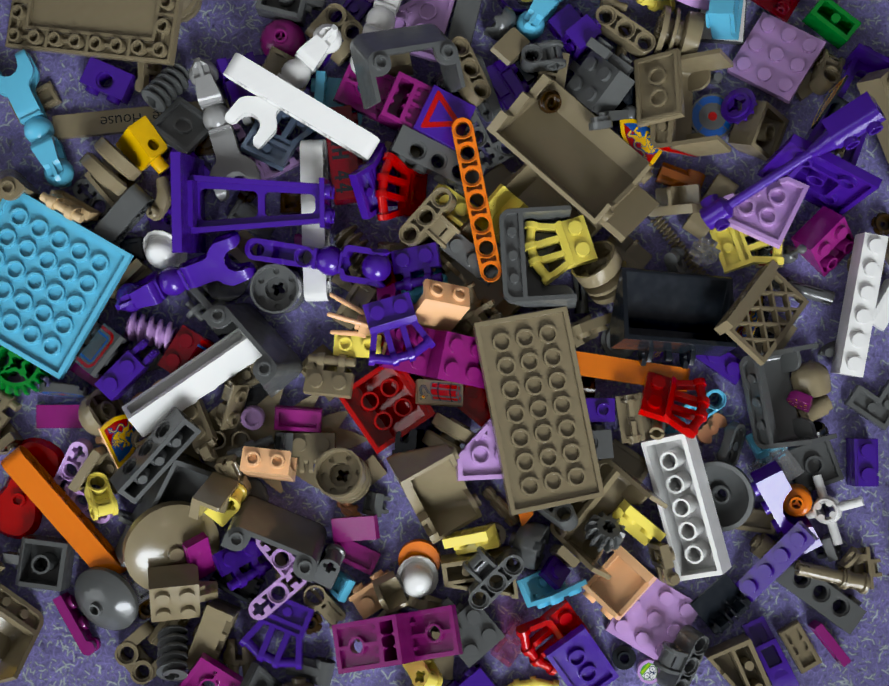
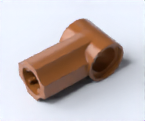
(675, 176)

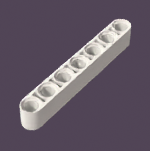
(301, 106)
(312, 167)

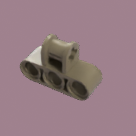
(438, 228)

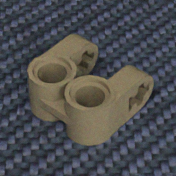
(344, 25)
(140, 656)

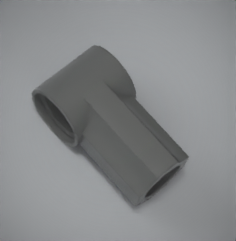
(316, 670)

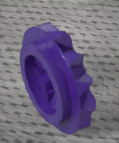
(729, 105)

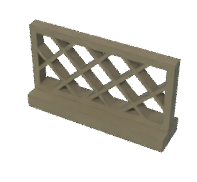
(745, 302)

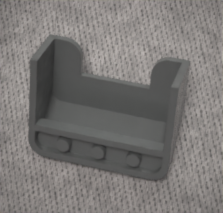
(519, 280)

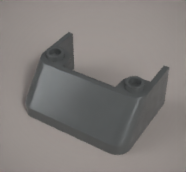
(373, 51)
(766, 390)

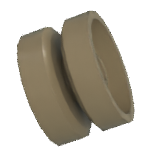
(109, 168)
(452, 432)

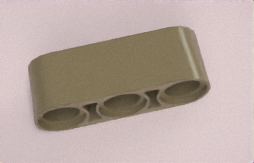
(635, 31)
(475, 79)
(720, 185)

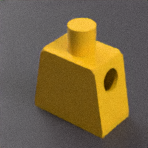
(144, 146)

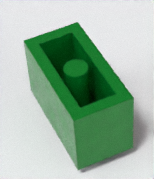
(831, 22)

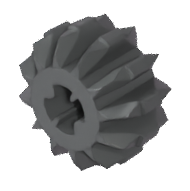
(604, 532)

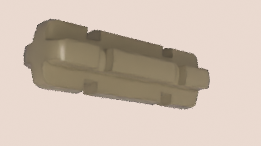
(499, 505)

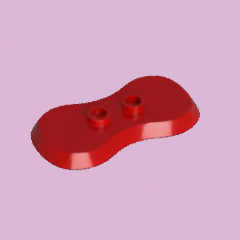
(17, 512)

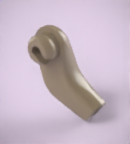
(162, 201)

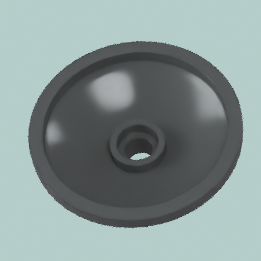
(740, 498)
(106, 598)

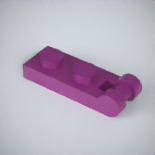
(77, 624)

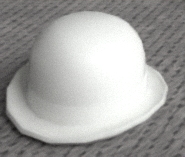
(158, 250)
(417, 576)

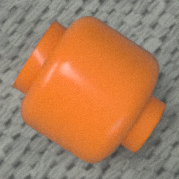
(796, 508)

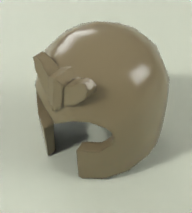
(811, 379)

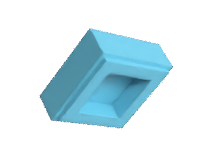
(342, 587)

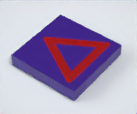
(439, 114)

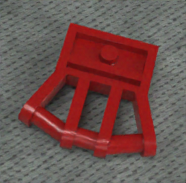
(411, 191)
(659, 398)
(557, 621)

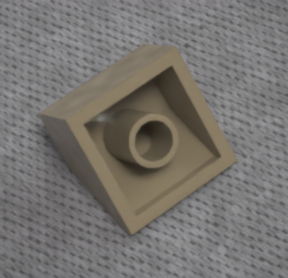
(761, 132)

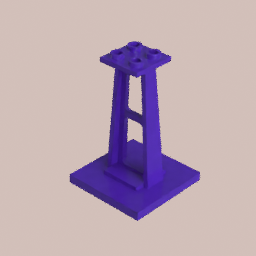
(833, 179)
(188, 203)

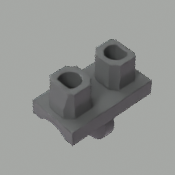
(198, 296)

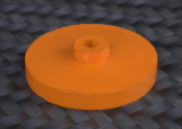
(420, 547)

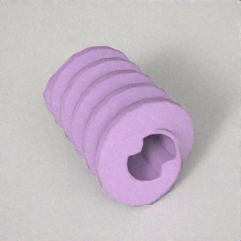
(154, 333)

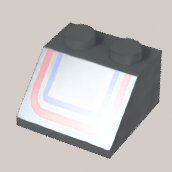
(101, 350)

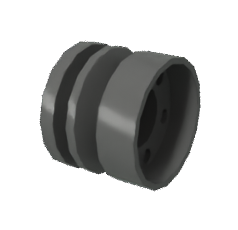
(264, 290)

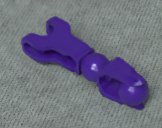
(327, 260)
(198, 271)

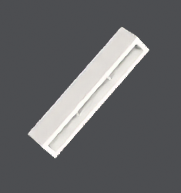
(859, 304)
(191, 381)

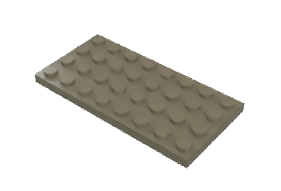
(538, 410)

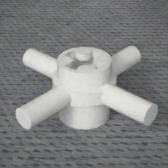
(831, 521)

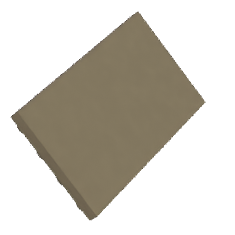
(98, 28)

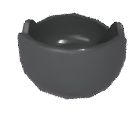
(502, 25)

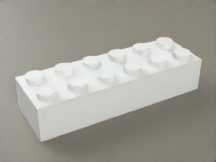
(691, 517)

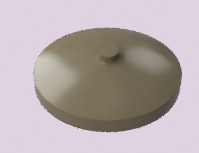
(158, 538)

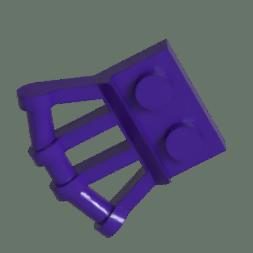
(365, 183)
(389, 315)
(288, 618)

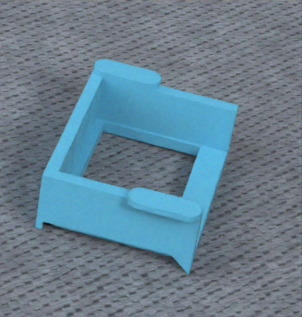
(724, 19)

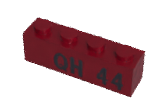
(343, 163)

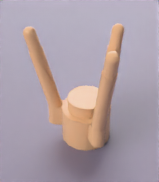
(360, 323)

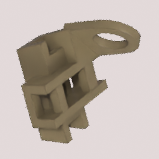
(854, 561)

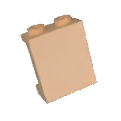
(441, 305)
(268, 464)
(623, 589)

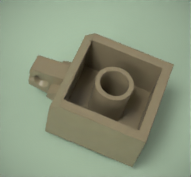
(177, 592)

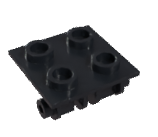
(720, 604)

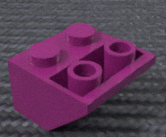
(826, 240)

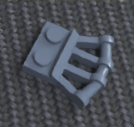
(279, 148)

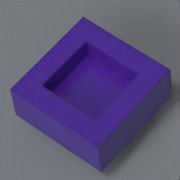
(554, 572)

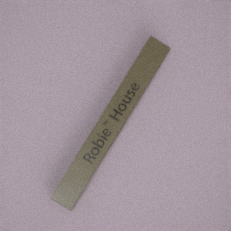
(103, 122)

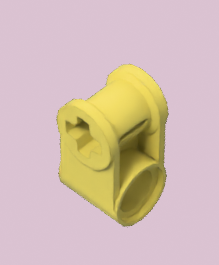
(102, 500)
(233, 507)
(424, 673)

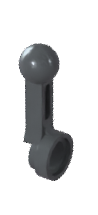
(605, 118)

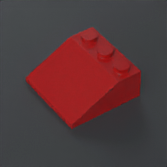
(384, 405)

